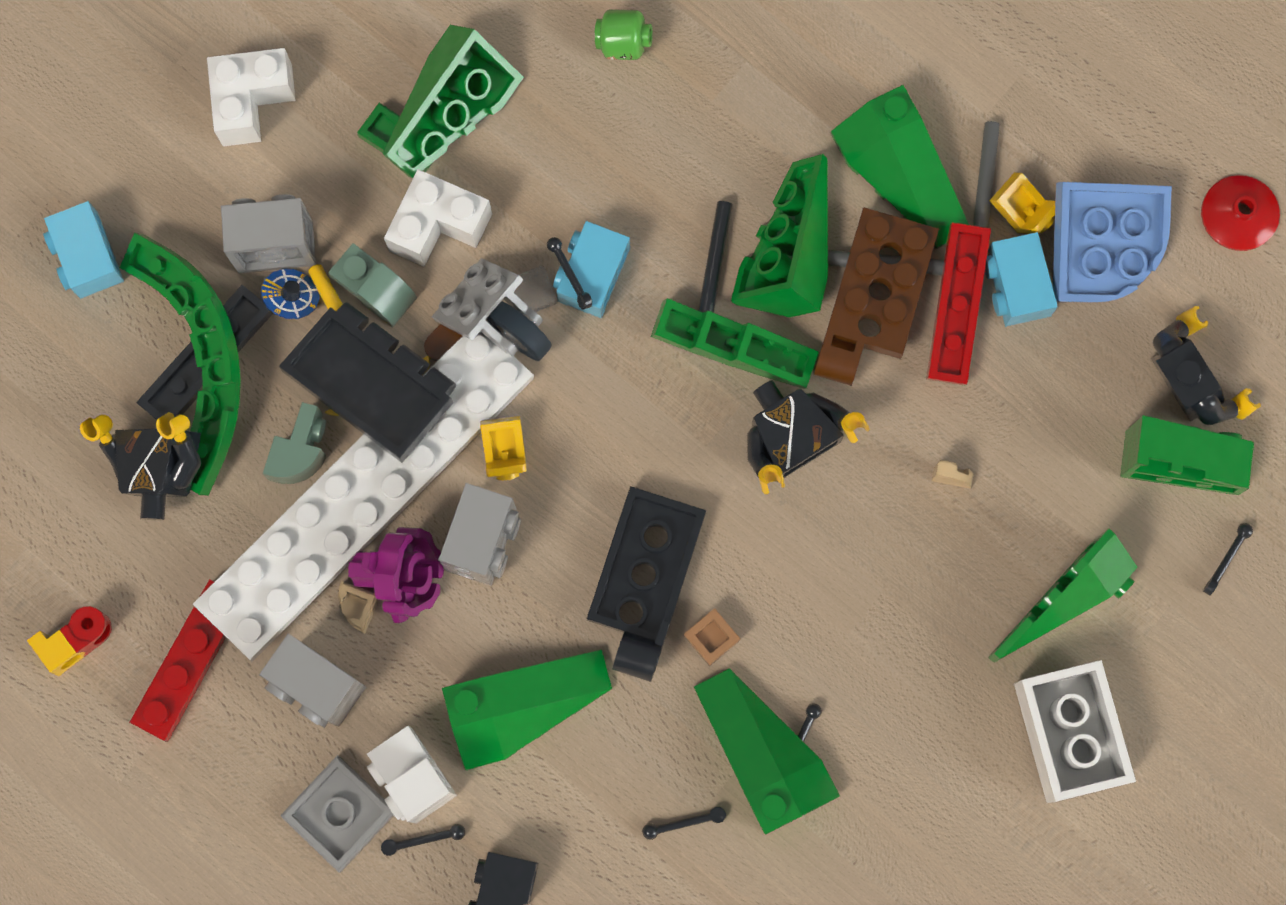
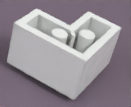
(243, 83)
(432, 209)
(410, 775)

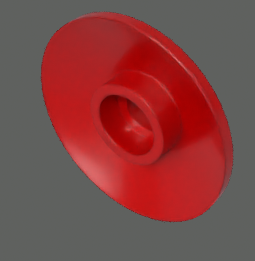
(1230, 226)

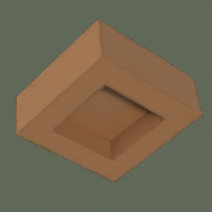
(711, 637)

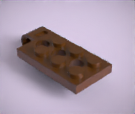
(853, 303)

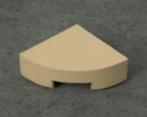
(947, 473)
(357, 605)

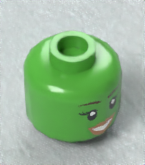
(622, 34)

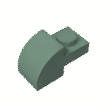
(373, 284)
(297, 458)

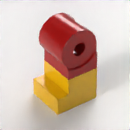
(74, 641)

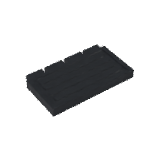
(367, 383)

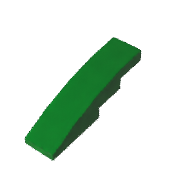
(735, 344)

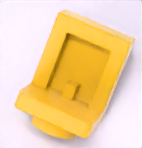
(1023, 205)
(503, 447)

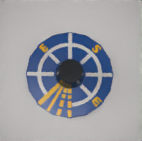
(290, 294)

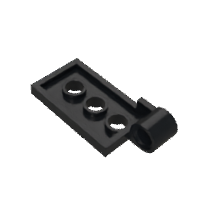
(644, 640)

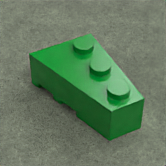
(1186, 456)

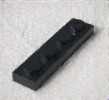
(180, 382)

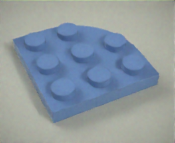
(1107, 238)

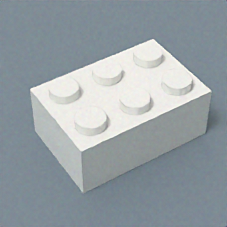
(1074, 732)

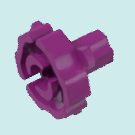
(397, 574)

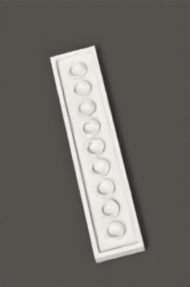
(354, 505)

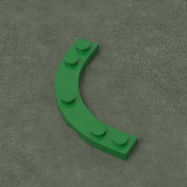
(212, 344)

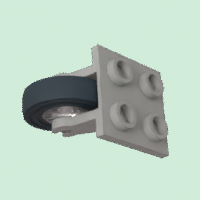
(480, 298)

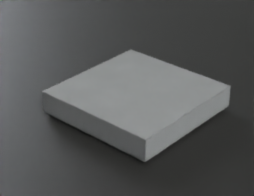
(338, 814)

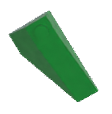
(453, 93)
(897, 157)
(791, 258)
(1090, 580)
(513, 708)
(770, 761)

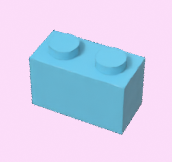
(82, 250)
(597, 263)
(1020, 280)

